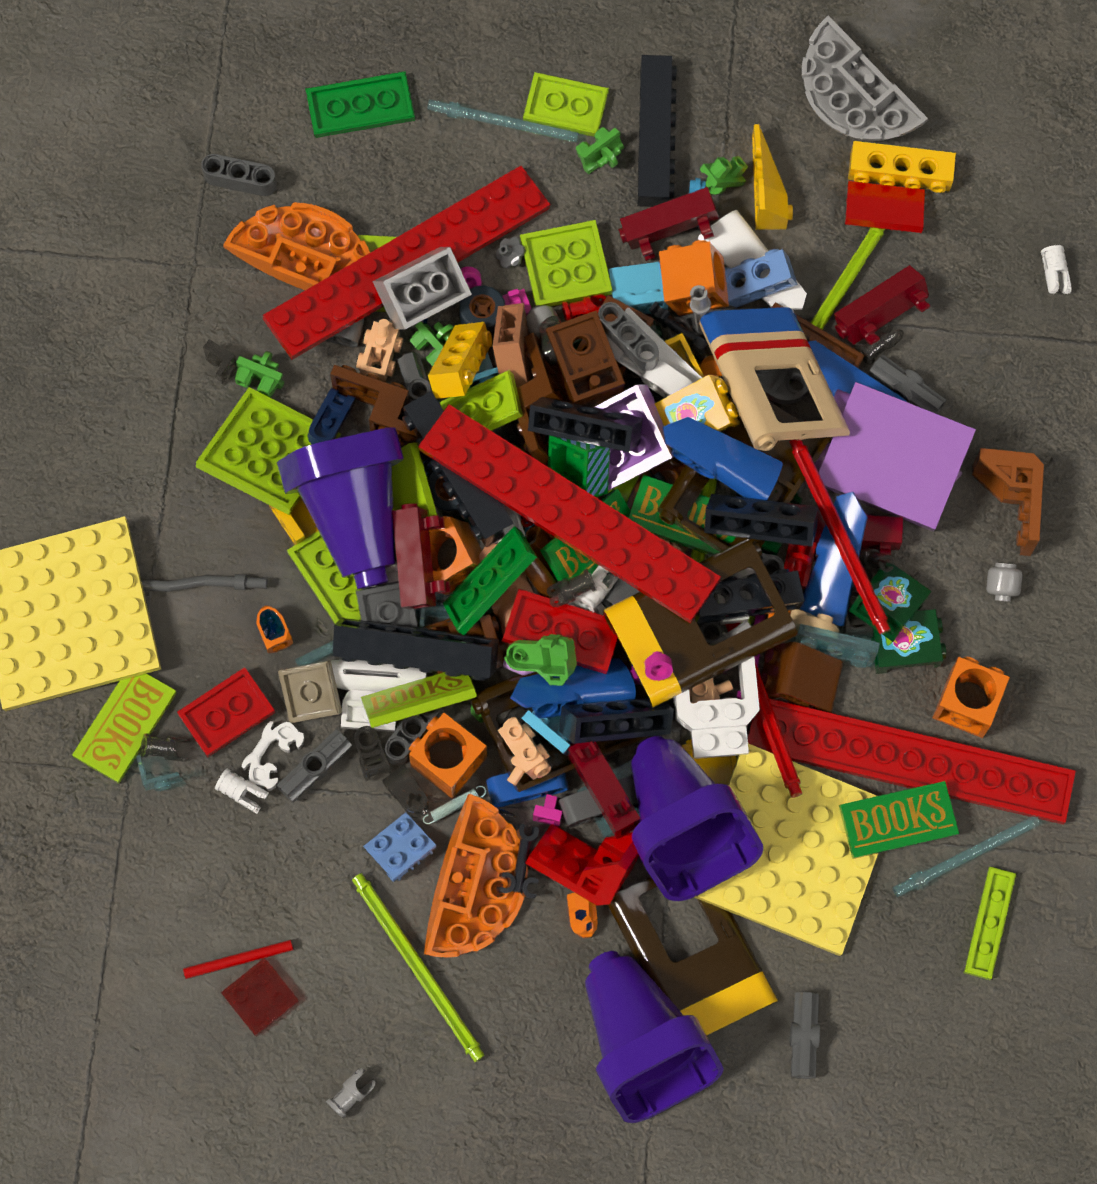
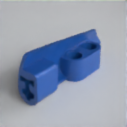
(843, 374)
(723, 458)
(830, 582)
(580, 688)

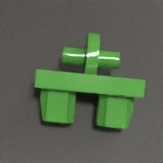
(602, 151)
(724, 174)
(426, 335)
(261, 369)

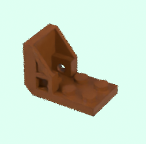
(1013, 471)

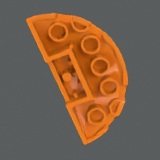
(296, 243)
(465, 904)

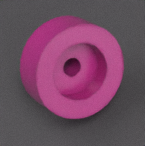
(472, 276)
(658, 666)

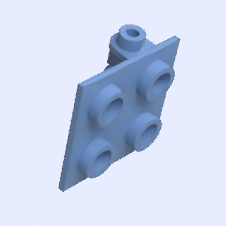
(400, 847)

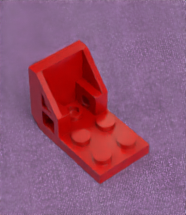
(583, 869)

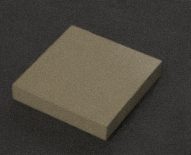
(310, 691)

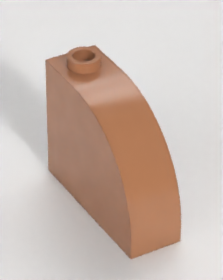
(510, 343)

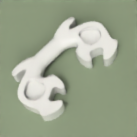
(260, 774)

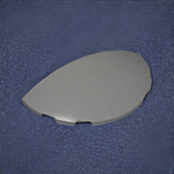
(851, 91)

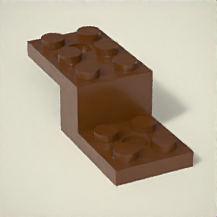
(590, 374)
(547, 383)
(385, 397)

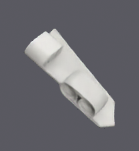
(739, 242)
(671, 371)

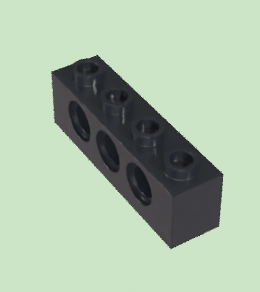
(585, 424)
(761, 519)
(786, 583)
(615, 720)

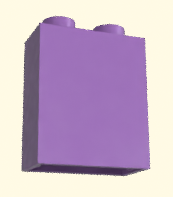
(894, 456)

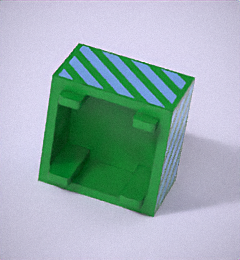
(580, 463)

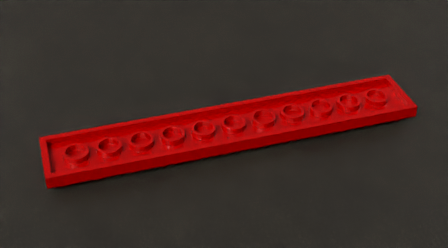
(351, 291)
(569, 513)
(920, 760)

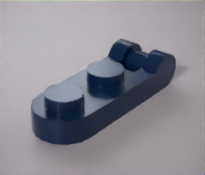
(330, 416)

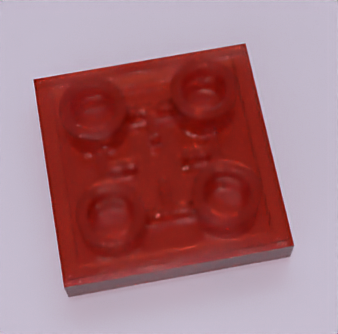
(260, 997)

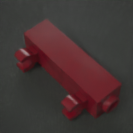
(669, 219)
(882, 305)
(880, 533)
(415, 558)
(604, 787)

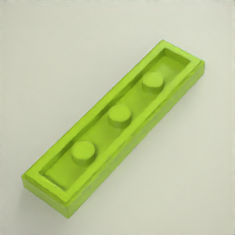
(989, 923)

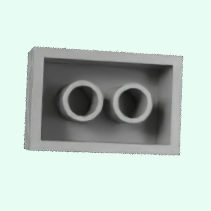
(422, 288)

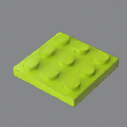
(566, 264)

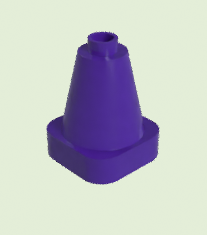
(350, 499)
(689, 826)
(646, 1043)

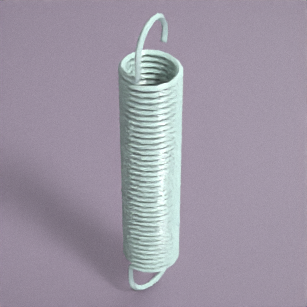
(452, 806)

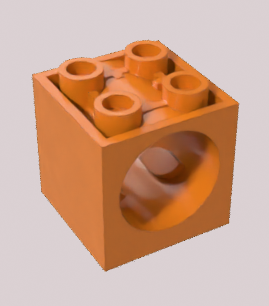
(689, 267)
(467, 551)
(954, 713)
(450, 779)

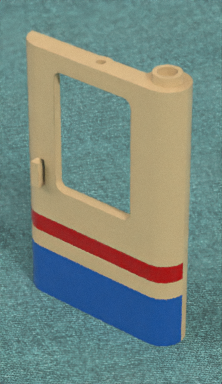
(766, 341)

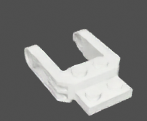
(720, 724)

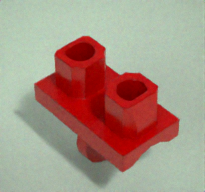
(800, 559)

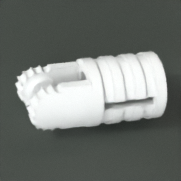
(1056, 269)
(604, 583)
(236, 788)

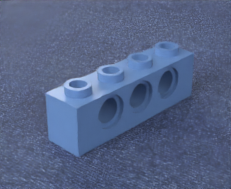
(754, 288)

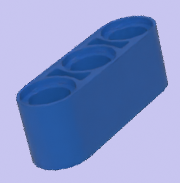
(503, 792)

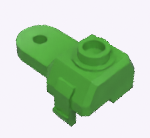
(549, 657)

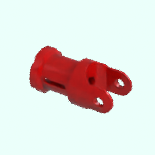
(582, 307)

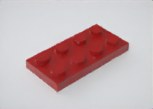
(535, 617)

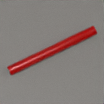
(238, 959)

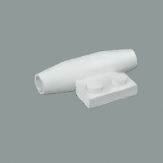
(365, 679)

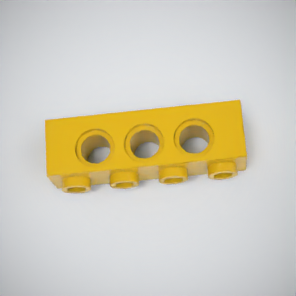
(913, 159)
(460, 360)

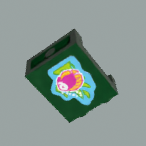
(898, 596)
(915, 645)

